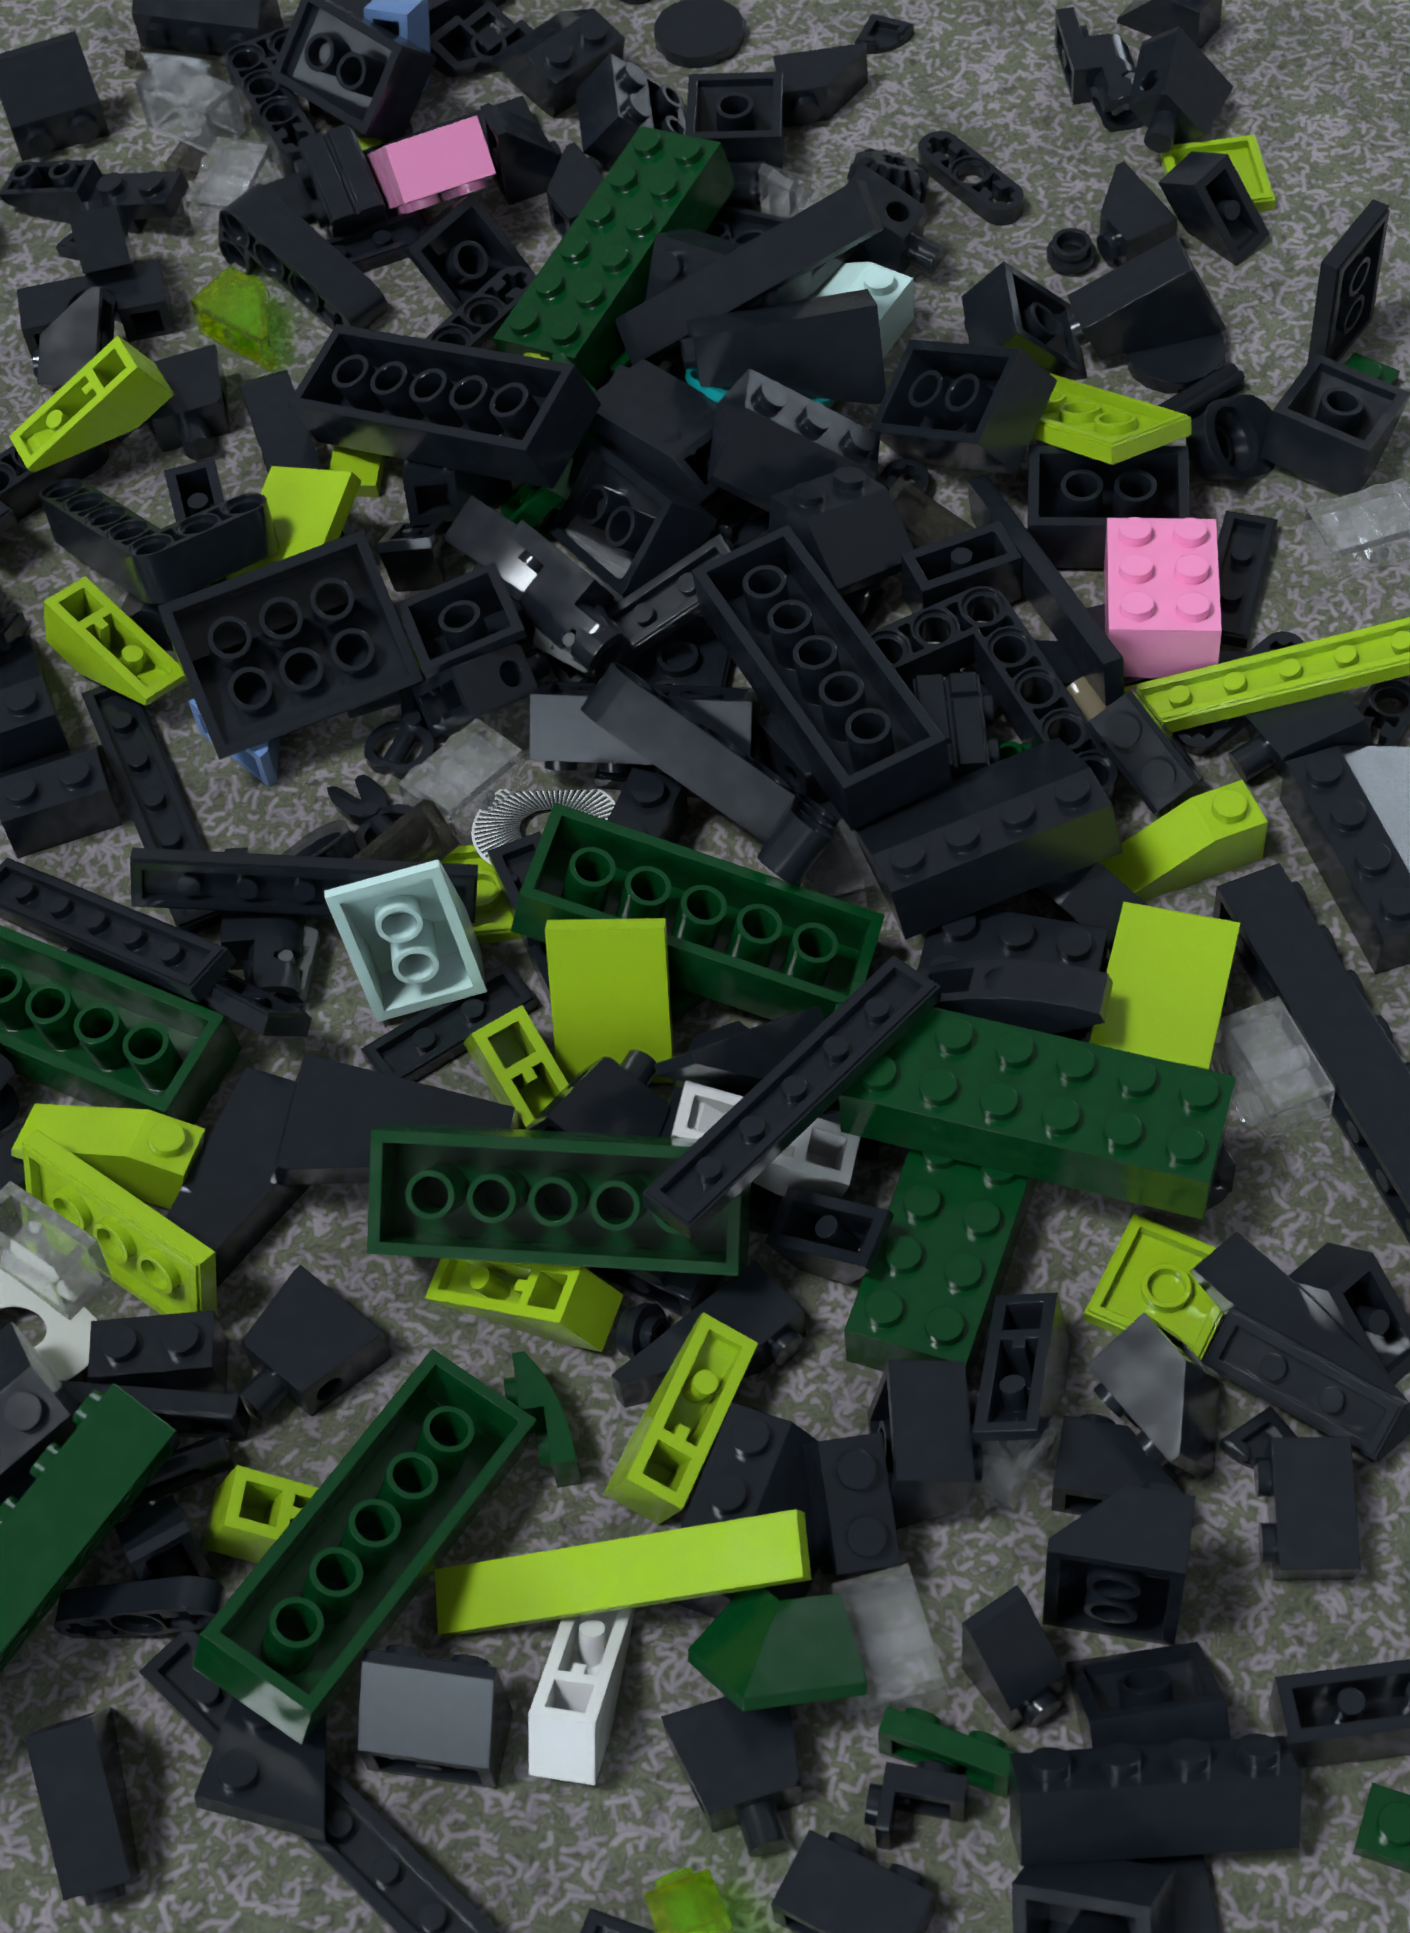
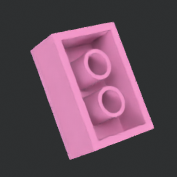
(438, 161)
(1162, 594)

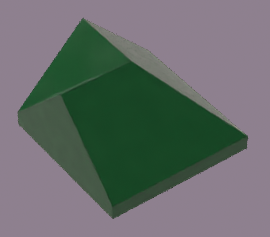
(780, 1651)

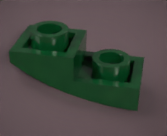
(554, 1441)

